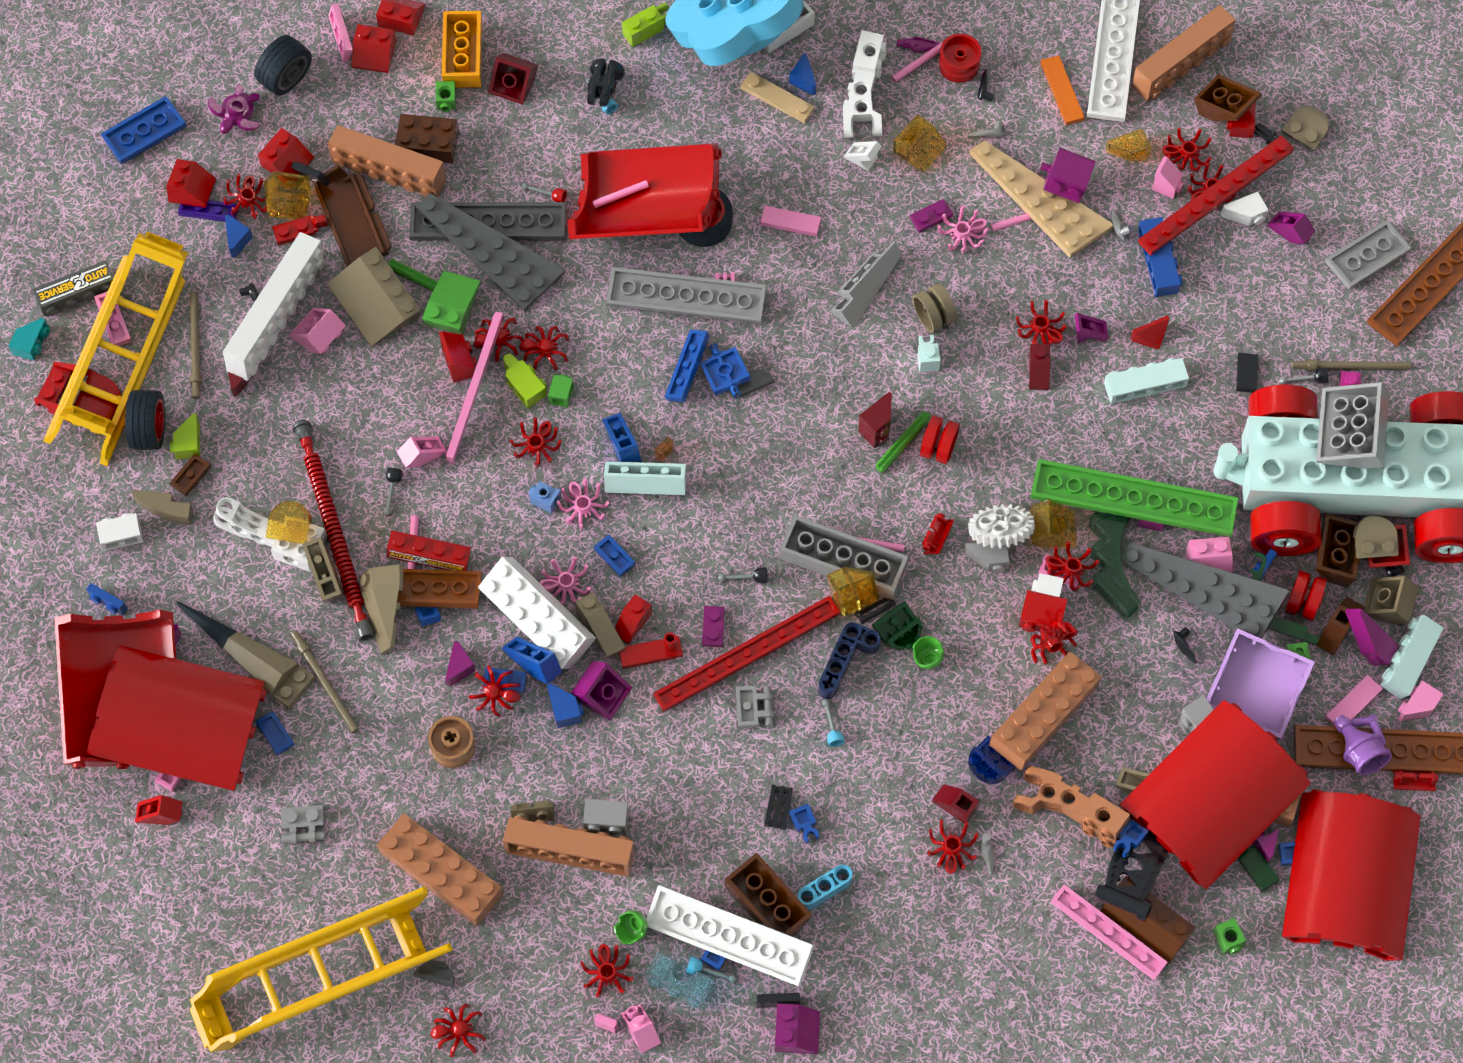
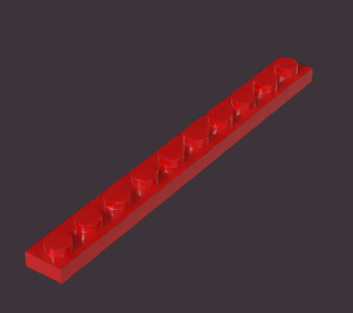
(1215, 195)
(746, 653)

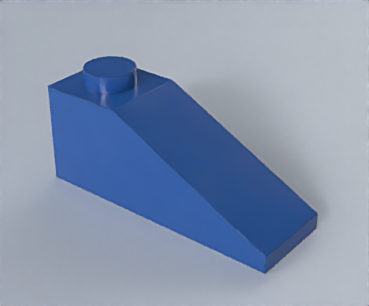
(621, 439)
(534, 659)

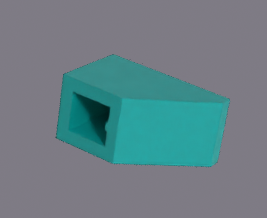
(29, 338)

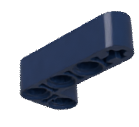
(841, 661)

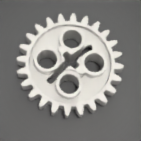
(1001, 526)

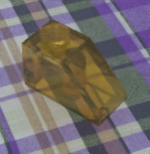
(1130, 146)

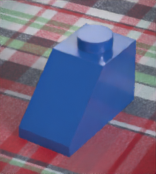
(564, 706)

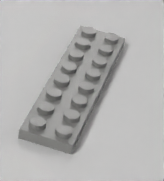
(686, 295)

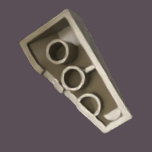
(380, 596)

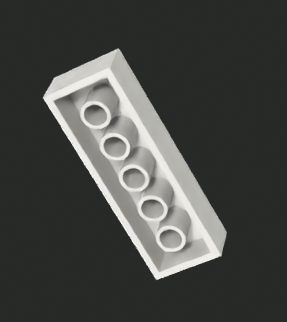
(536, 612)

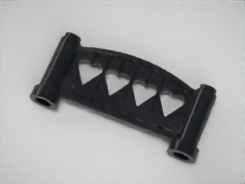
(1133, 897)

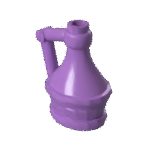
(1363, 749)

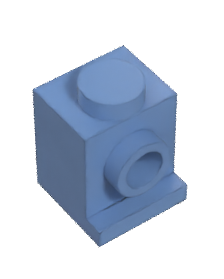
(546, 502)

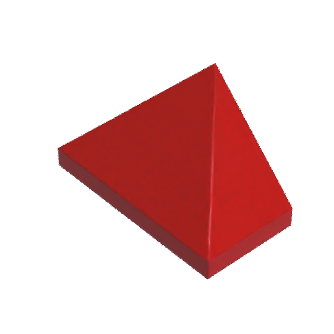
(1151, 333)

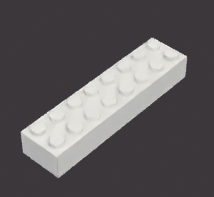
(274, 306)

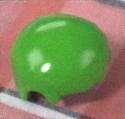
(928, 652)
(631, 927)

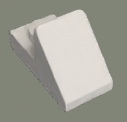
(863, 154)

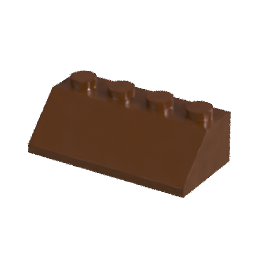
(767, 897)
(1162, 931)

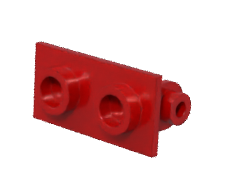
(935, 540)
(1414, 781)

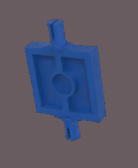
(725, 371)

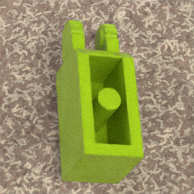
(645, 24)
(523, 381)

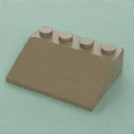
(374, 297)

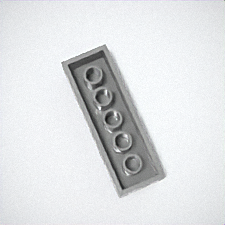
(828, 550)

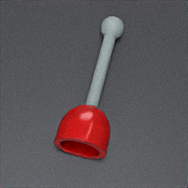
(557, 195)

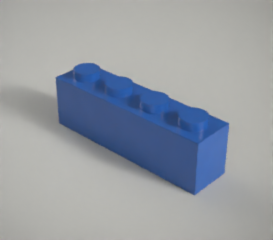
(1161, 264)

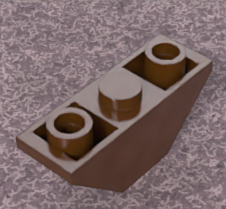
(1337, 627)

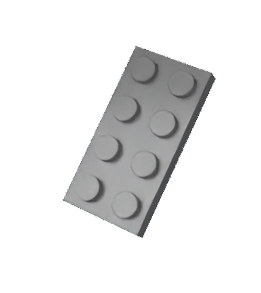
(1368, 254)

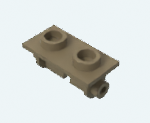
(541, 811)

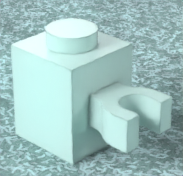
(928, 355)

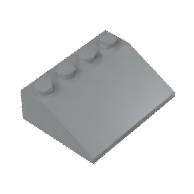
(1353, 425)

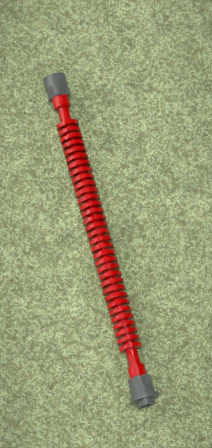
(333, 529)

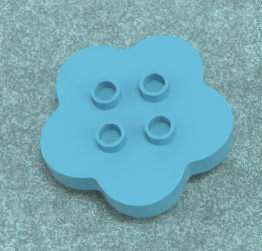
(730, 28)

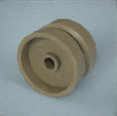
(934, 308)

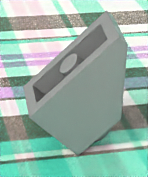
(988, 558)

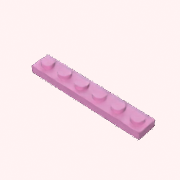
(1109, 932)

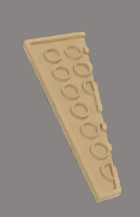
(1063, 220)

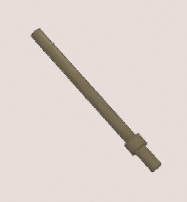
(1312, 365)
(195, 378)
(305, 650)

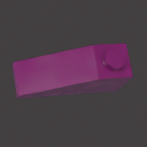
(1371, 638)

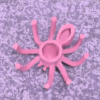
(963, 230)
(582, 503)
(565, 581)

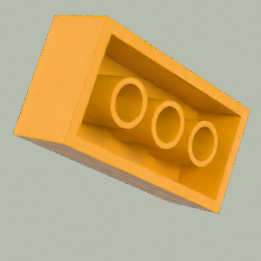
(462, 48)

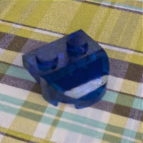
(989, 764)

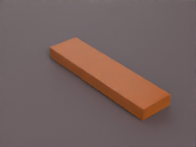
(1062, 90)

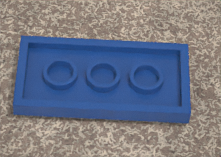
(143, 130)

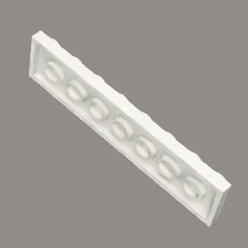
(1113, 60)
(729, 935)

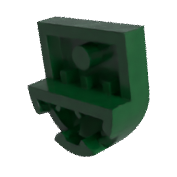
(899, 627)

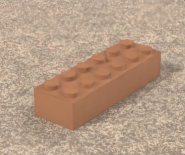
(1183, 53)
(386, 161)
(1045, 711)
(569, 846)
(440, 869)

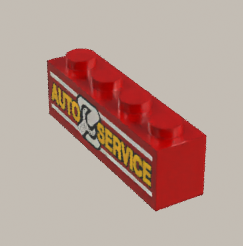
(428, 551)

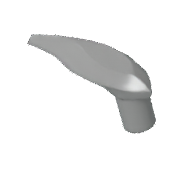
(990, 133)
(1117, 225)
(987, 852)

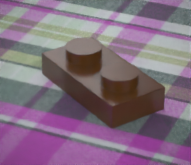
(190, 474)

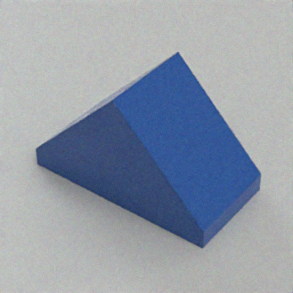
(802, 76)
(237, 235)

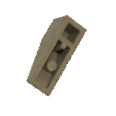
(323, 570)
(598, 623)

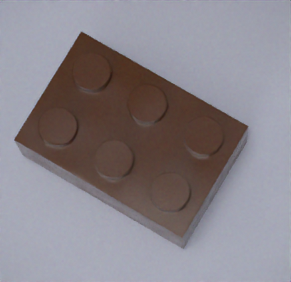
(428, 136)

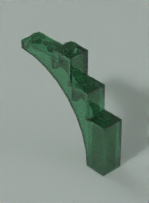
(1111, 582)

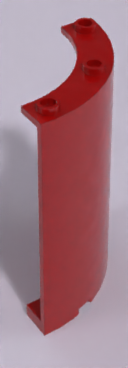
(678, 198)
(83, 663)
(176, 717)
(1216, 792)
(1352, 873)

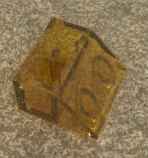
(919, 143)
(287, 195)
(852, 589)

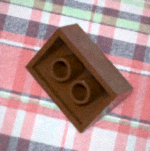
(1337, 551)

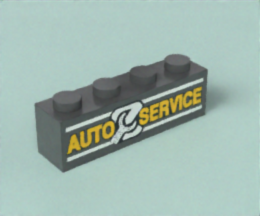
(74, 288)

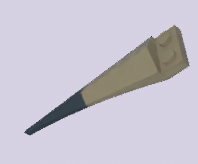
(282, 676)

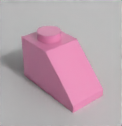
(1168, 179)
(421, 450)

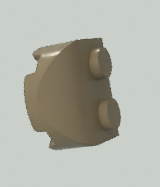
(1308, 127)
(1375, 538)

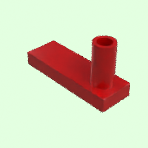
(651, 651)

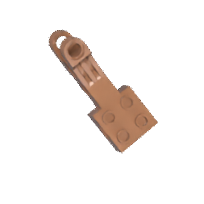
(1095, 814)

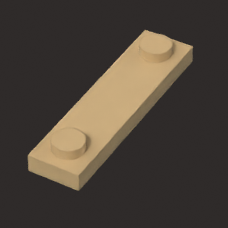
(777, 97)

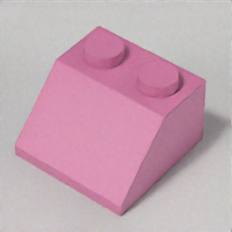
(318, 330)
(1211, 552)

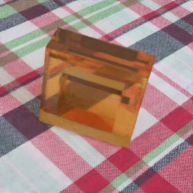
(664, 449)

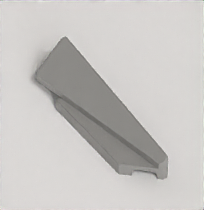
(865, 284)

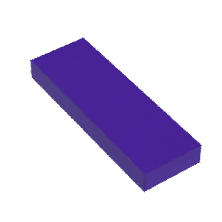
(214, 211)

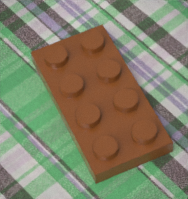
(440, 588)

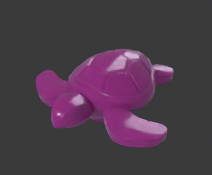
(235, 110)

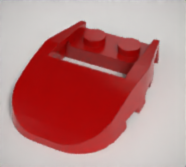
(58, 381)

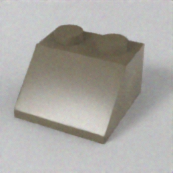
(1391, 599)

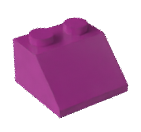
(1069, 175)
(601, 689)
(797, 1029)

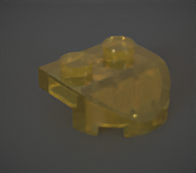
(289, 522)

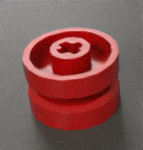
(960, 58)
(941, 440)
(1308, 596)

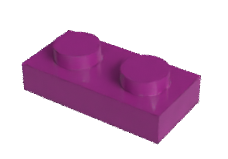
(930, 215)
(713, 626)

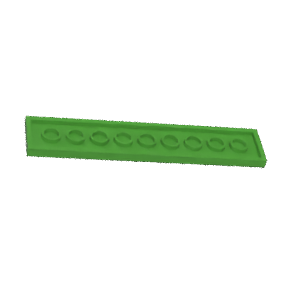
(1134, 497)

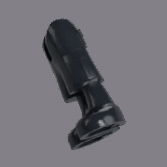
(601, 86)

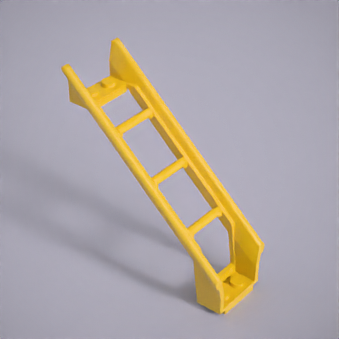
(159, 250)
(210, 1013)

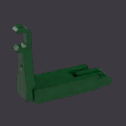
(1281, 625)

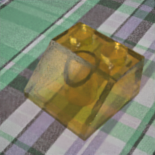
(1053, 525)

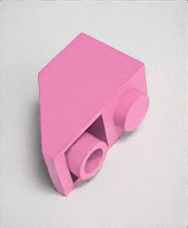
(1421, 704)
(641, 1028)

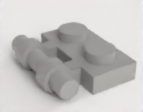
(747, 706)
(302, 818)

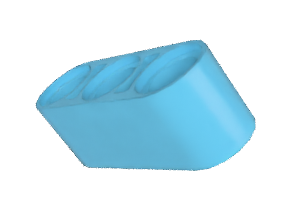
(829, 878)

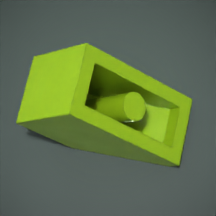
(186, 439)

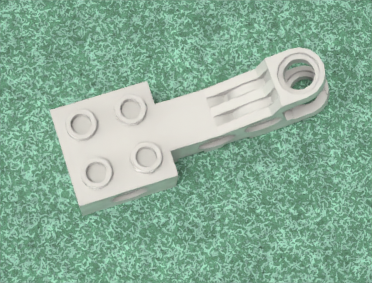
(866, 69)
(254, 526)

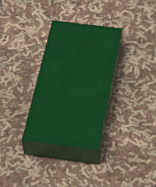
(1258, 868)

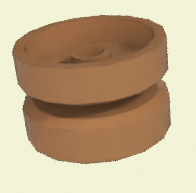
(451, 742)

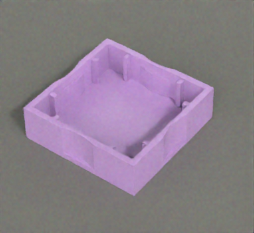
(1261, 681)

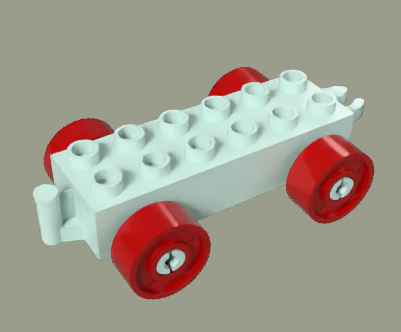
(1292, 490)

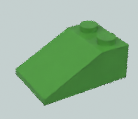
(451, 303)

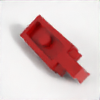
(289, 230)

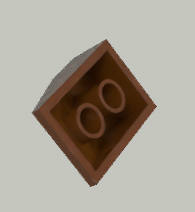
(1225, 99)

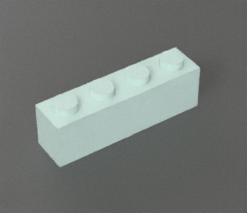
(1146, 380)
(645, 478)
(1411, 656)

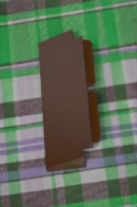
(350, 215)

